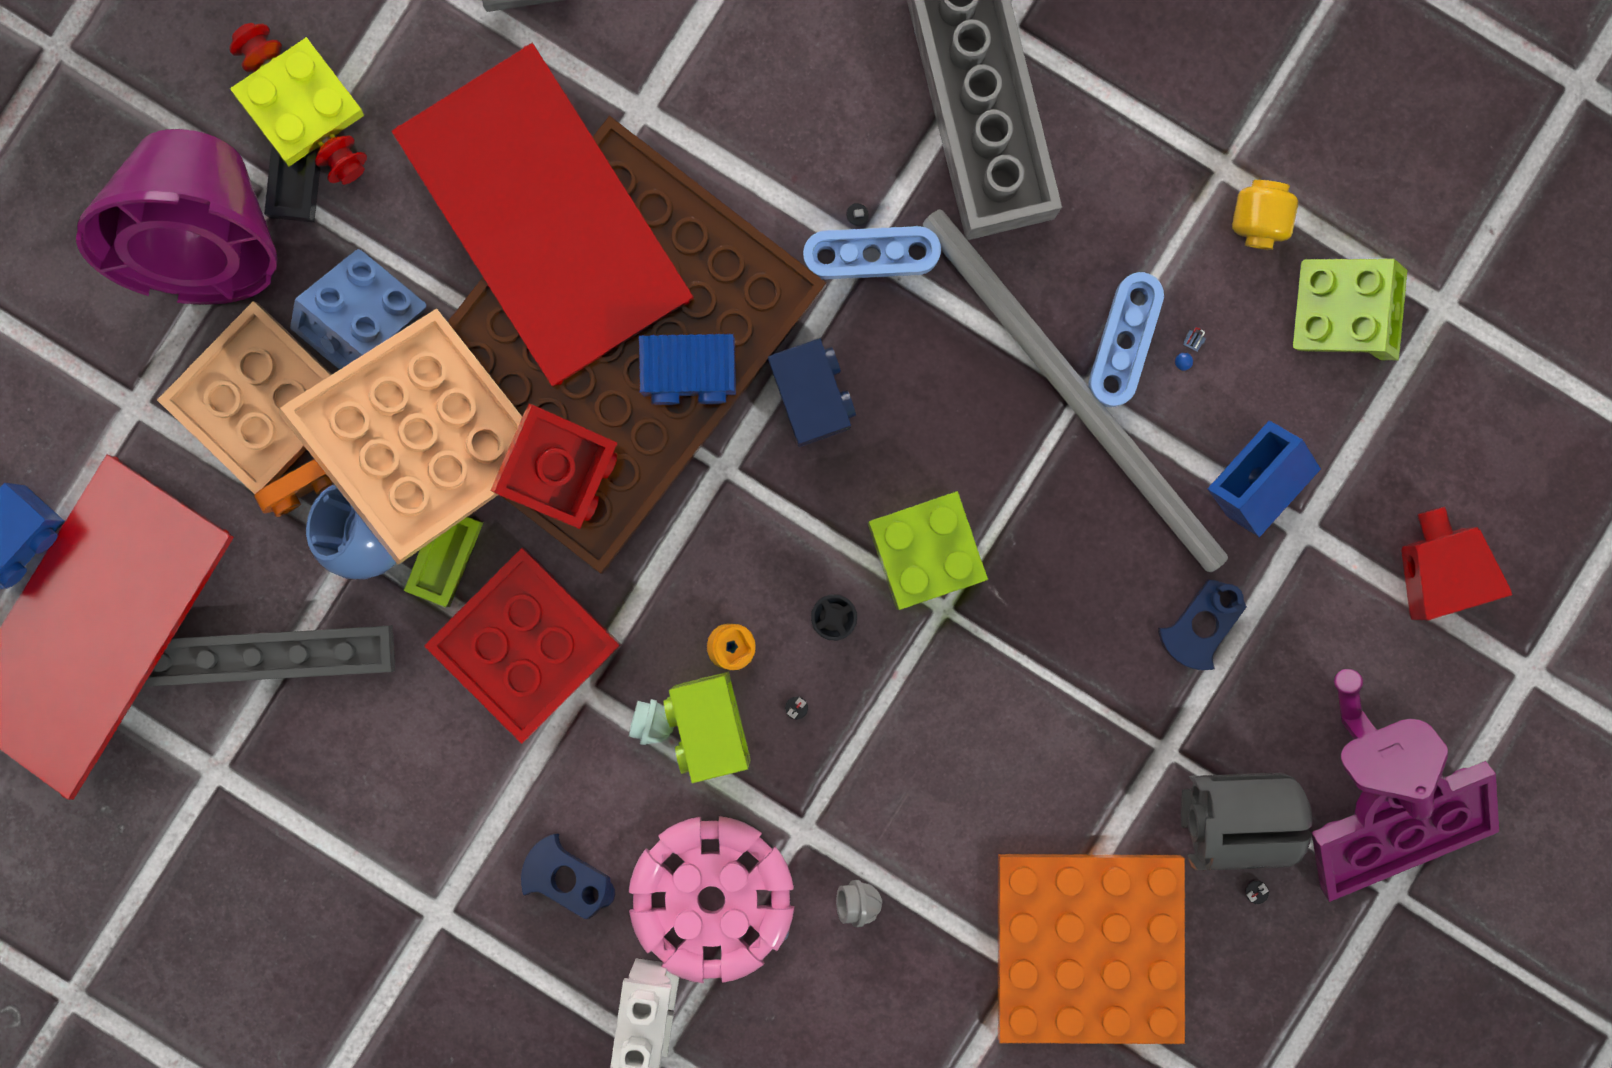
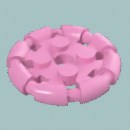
(706, 927)

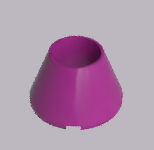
(180, 222)

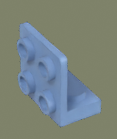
(353, 309)

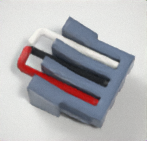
(1194, 340)

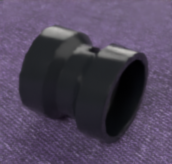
(834, 617)

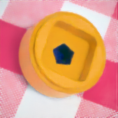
(731, 646)

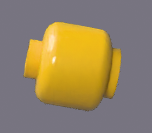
(1265, 213)

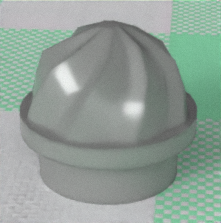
(858, 903)

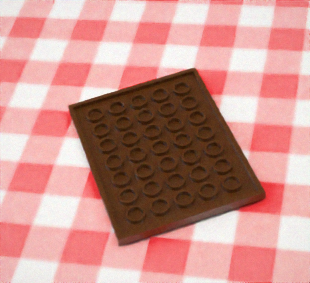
(738, 287)

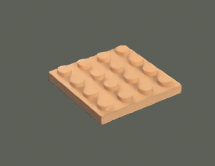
(409, 433)

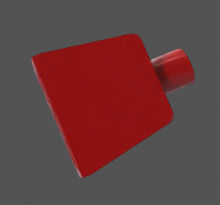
(1449, 569)

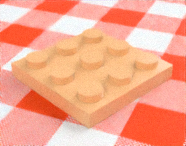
(236, 393)

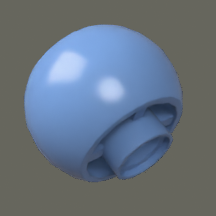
(343, 539)

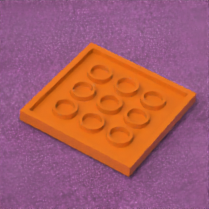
(1091, 949)

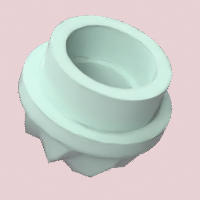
(650, 723)

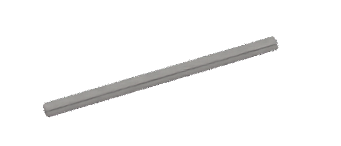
(1076, 392)

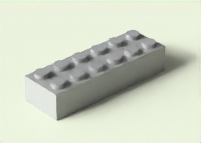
(986, 114)

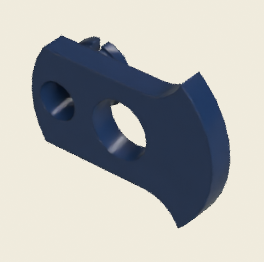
(1180, 638)
(540, 872)

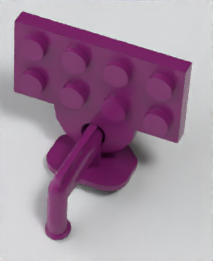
(1405, 804)

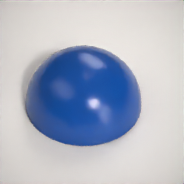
(1184, 361)

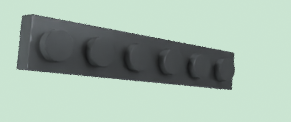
(275, 656)

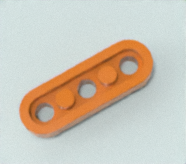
(284, 494)

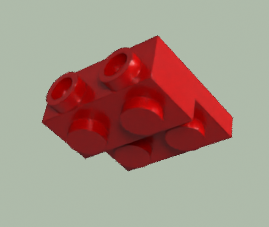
(555, 467)

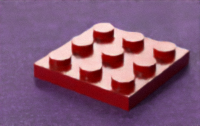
(522, 645)

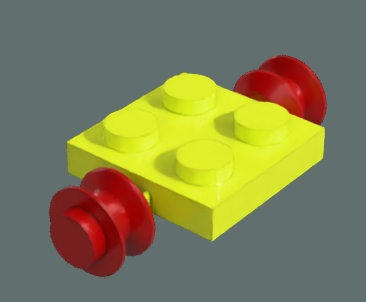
(297, 102)

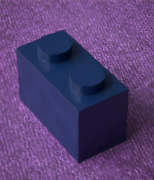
(810, 391)

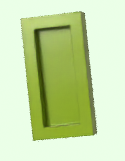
(443, 562)

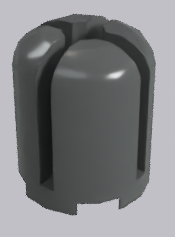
(1246, 821)

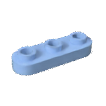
(890, 242)
(1139, 325)

